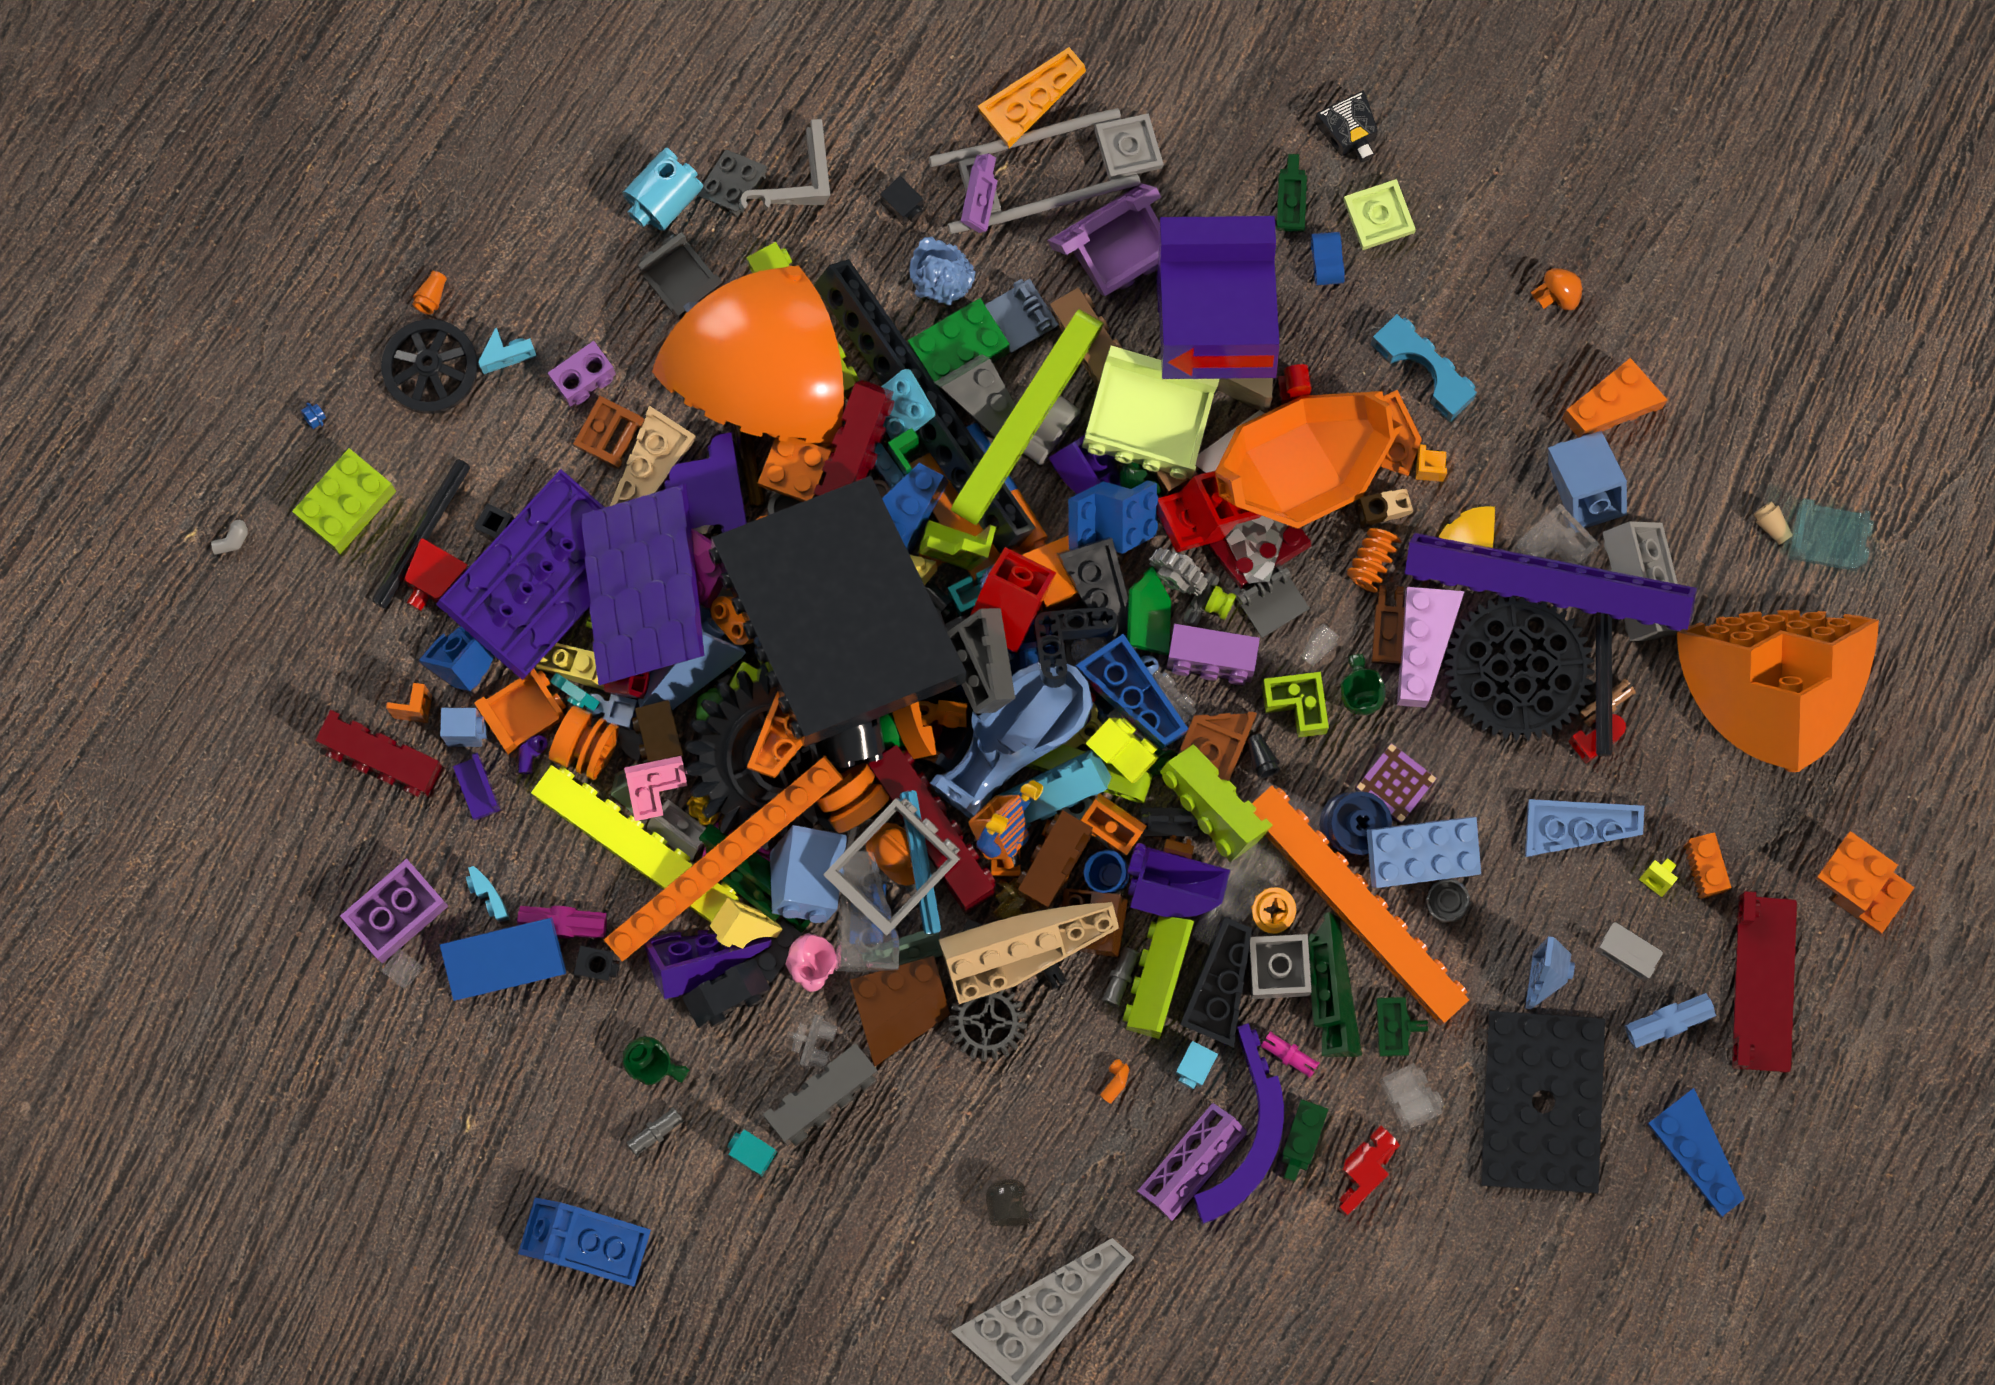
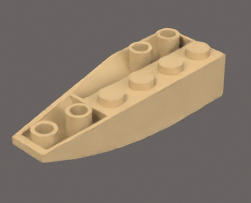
(1021, 947)

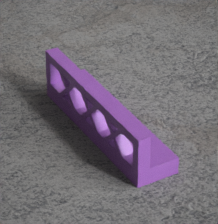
(1196, 1163)

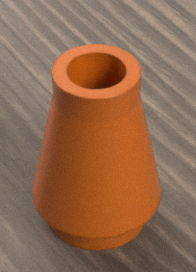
(429, 294)

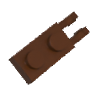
(1388, 628)

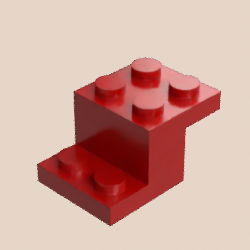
(1199, 514)

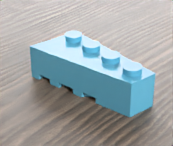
(1066, 785)

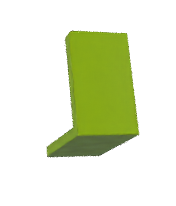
(956, 546)

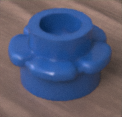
(313, 415)

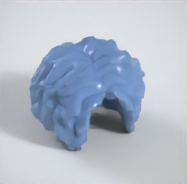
(940, 271)

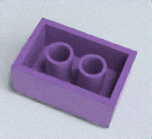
(1212, 654)
(394, 911)

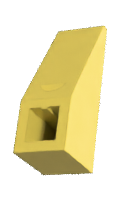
(571, 664)

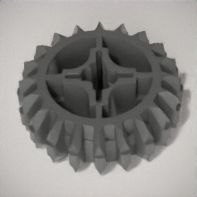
(1001, 1024)

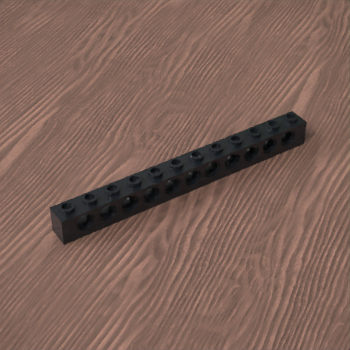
(943, 434)

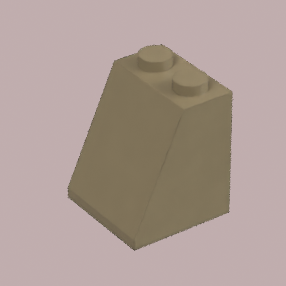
(1250, 391)

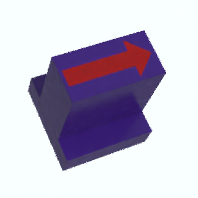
(1217, 297)

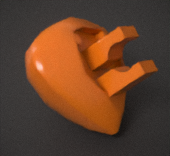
(1559, 286)

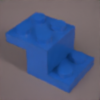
(1114, 512)

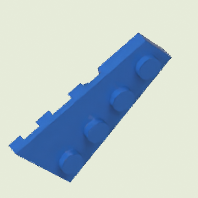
(1694, 1146)

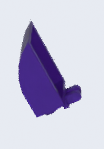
(1174, 884)

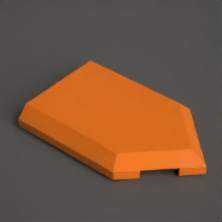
(1406, 444)

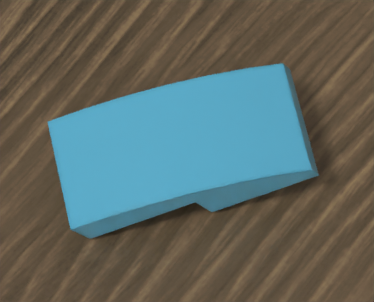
(480, 884)

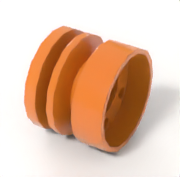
(579, 740)

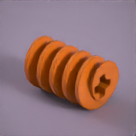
(1372, 557)

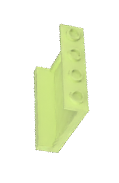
(1148, 417)

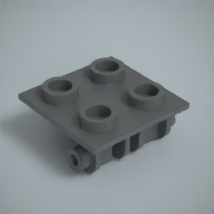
(730, 179)
(1272, 602)

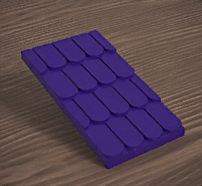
(529, 579)
(642, 585)

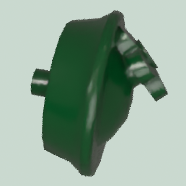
(1164, 755)

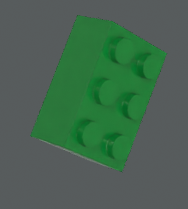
(959, 340)

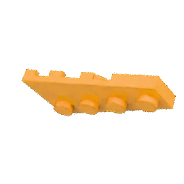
(1027, 99)

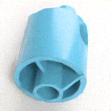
(661, 191)

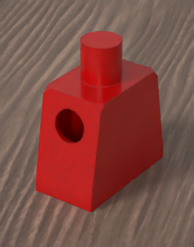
(431, 574)

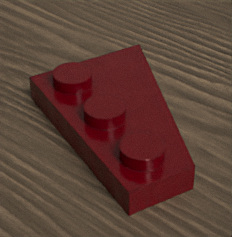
(1293, 543)

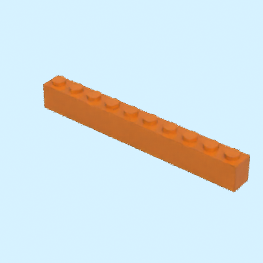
(1359, 908)

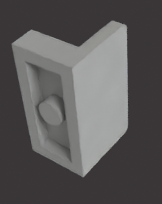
(1629, 951)

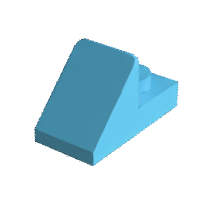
(497, 356)

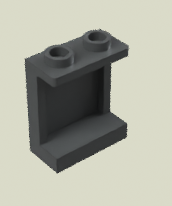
(678, 274)

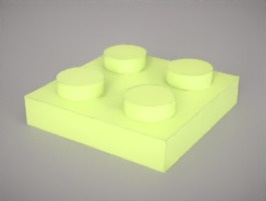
(1379, 214)

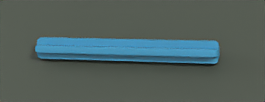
(921, 869)

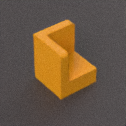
(1430, 465)

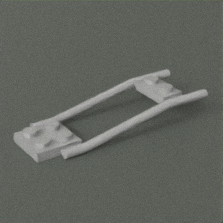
(1125, 146)

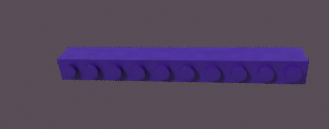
(1550, 581)

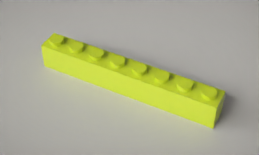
(623, 836)

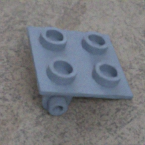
(1021, 314)

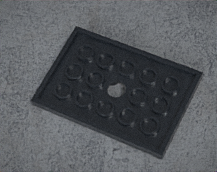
(1533, 1147)

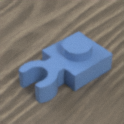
(617, 711)

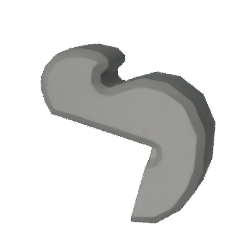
(1052, 430)

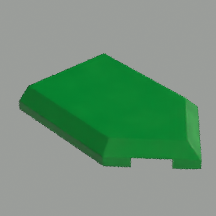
(1149, 614)

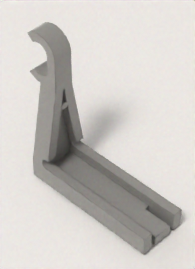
(807, 195)

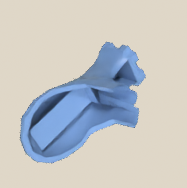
(1016, 736)

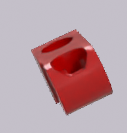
(1294, 383)
(1586, 745)

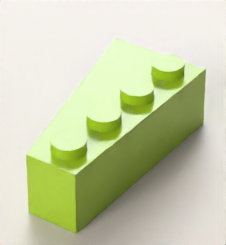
(1214, 803)

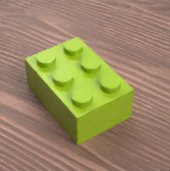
(344, 501)

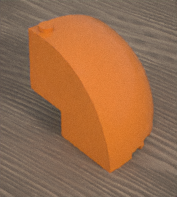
(759, 358)
(1780, 680)

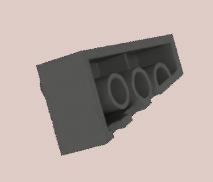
(822, 1095)

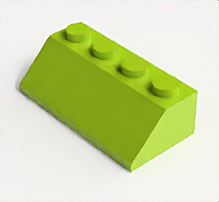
(1159, 975)

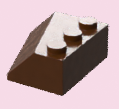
(899, 1005)

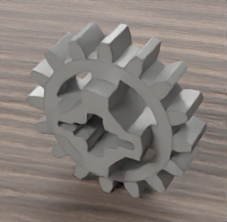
(1178, 571)

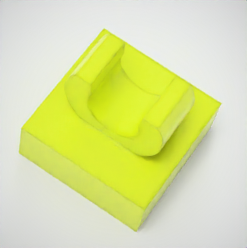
(1659, 876)

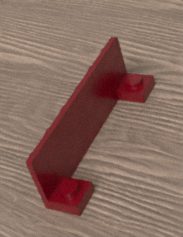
(1764, 983)

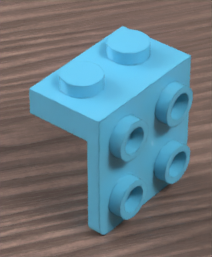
(910, 405)

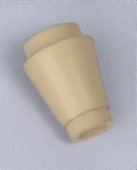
(1773, 522)

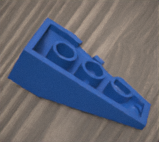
(458, 659)

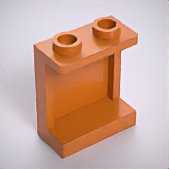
(521, 710)

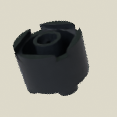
(857, 744)

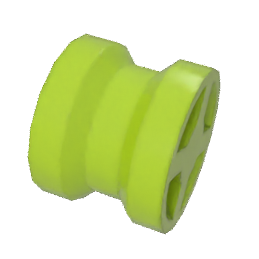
(1220, 602)

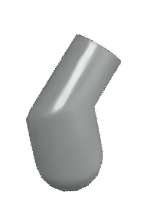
(233, 540)

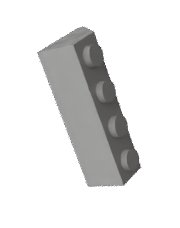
(1642, 552)

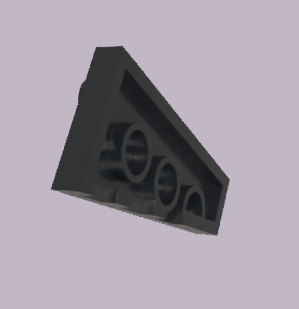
(1098, 580)

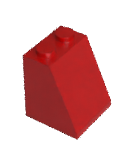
(1018, 589)

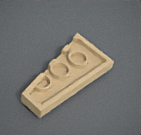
(657, 449)

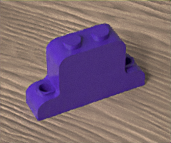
(712, 487)

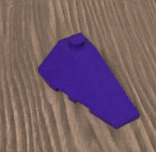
(1083, 469)
(688, 961)

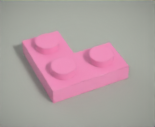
(648, 779)

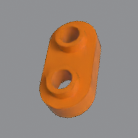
(729, 620)

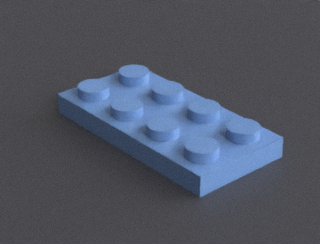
(1423, 852)

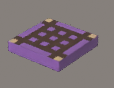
(1397, 782)

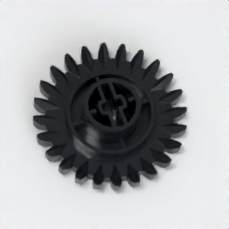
(725, 751)

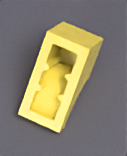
(740, 924)

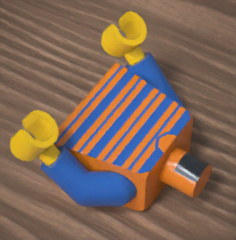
(1002, 825)

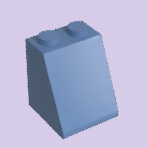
(1589, 479)
(798, 872)

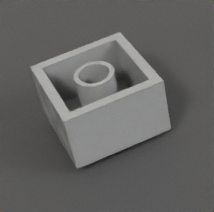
(1279, 966)

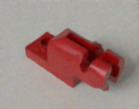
(1365, 1168)

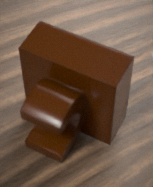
(1178, 848)

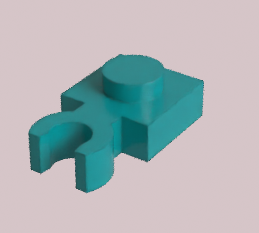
(577, 696)

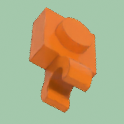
(946, 712)

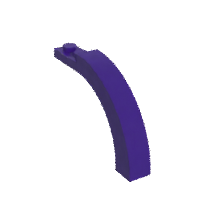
(1236, 1188)

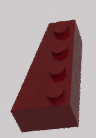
(858, 438)
(378, 754)

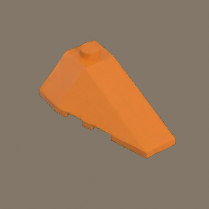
(775, 743)

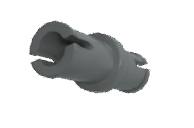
(1121, 977)
(654, 1131)

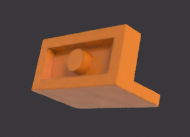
(419, 705)

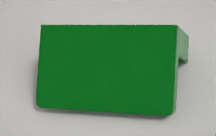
(903, 448)

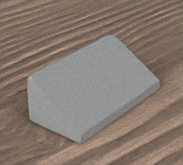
(678, 829)

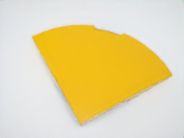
(1472, 527)

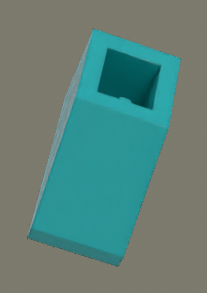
(751, 1152)

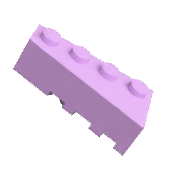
(1426, 632)

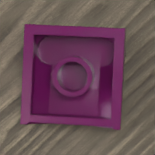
(707, 574)

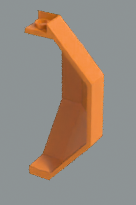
(1307, 456)

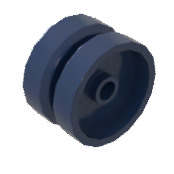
(1348, 819)

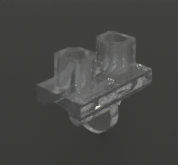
(811, 1055)

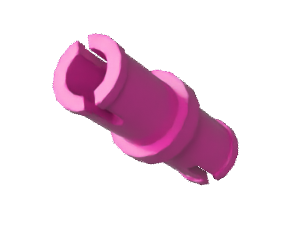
(1290, 1054)

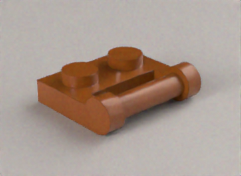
(601, 426)

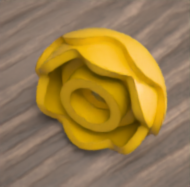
(695, 810)

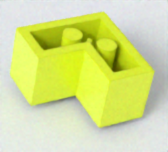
(1123, 749)

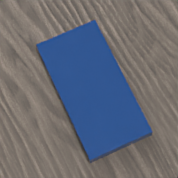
(502, 958)

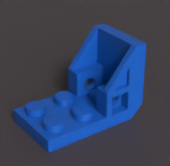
(584, 1241)

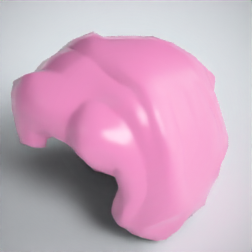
(811, 961)

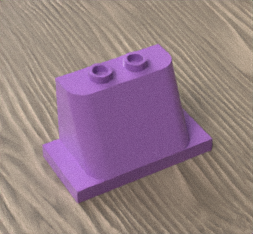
(1115, 240)

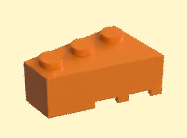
(1614, 400)

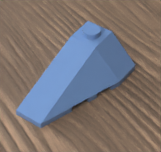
(1548, 971)

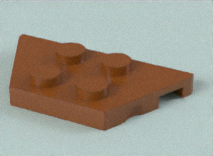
(1220, 738)

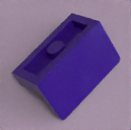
(477, 787)

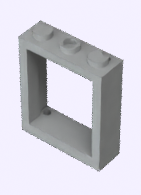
(928, 830)

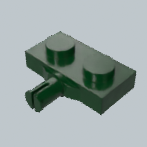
(1395, 1027)

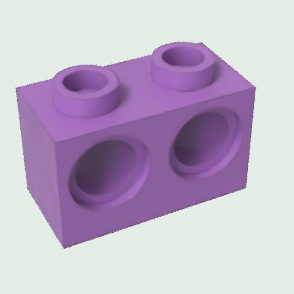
(577, 368)

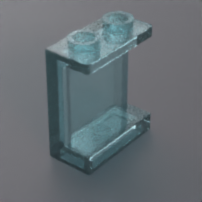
(1830, 536)

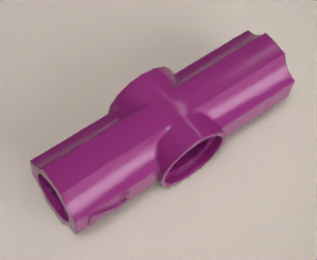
(567, 920)

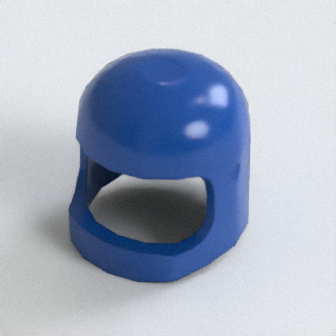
(1110, 867)

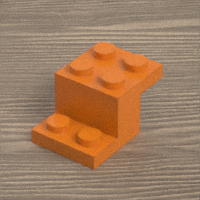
(795, 467)
(1865, 882)

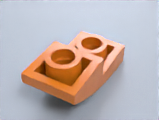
(916, 738)

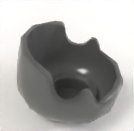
(1448, 900)

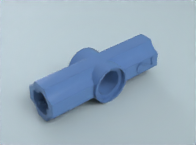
(1670, 1020)

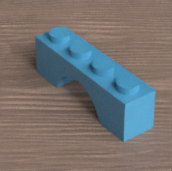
(1400, 342)

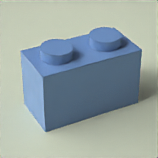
(463, 727)

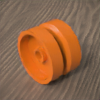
(853, 798)

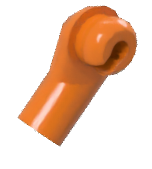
(1118, 1082)

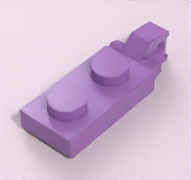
(980, 194)

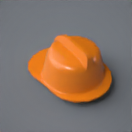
(892, 853)

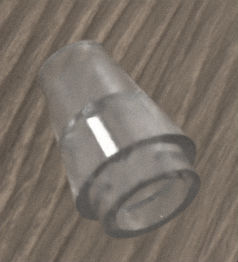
(1319, 644)

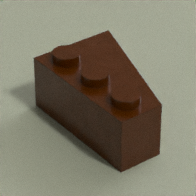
(1054, 860)

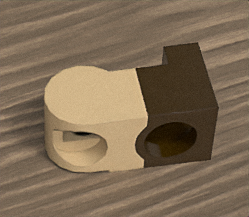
(1383, 507)

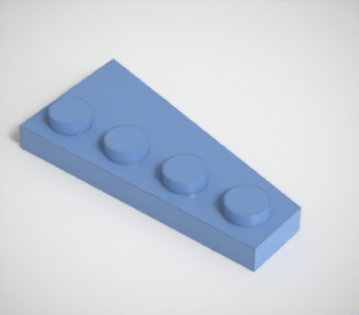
(1576, 824)

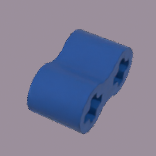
(1327, 258)

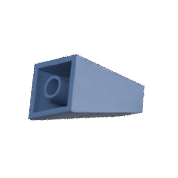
(686, 678)

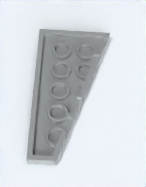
(1030, 1324)

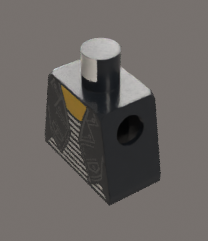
(1349, 126)

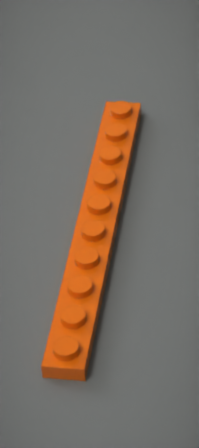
(723, 858)

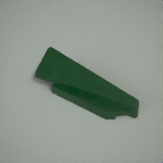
(750, 878)
(1332, 991)

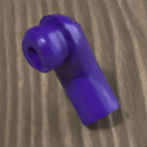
(529, 751)

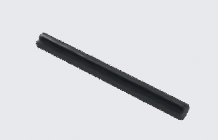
(422, 530)
(1604, 735)

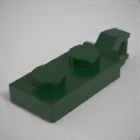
(1291, 197)
(1303, 1138)

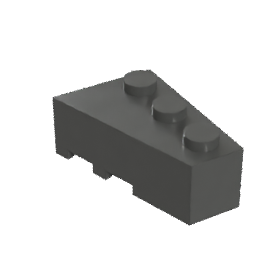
(980, 393)
(985, 657)

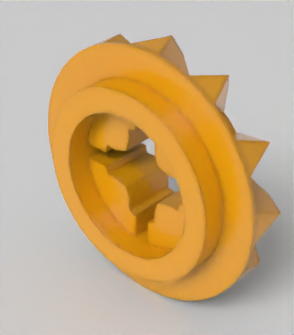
(1280, 920)

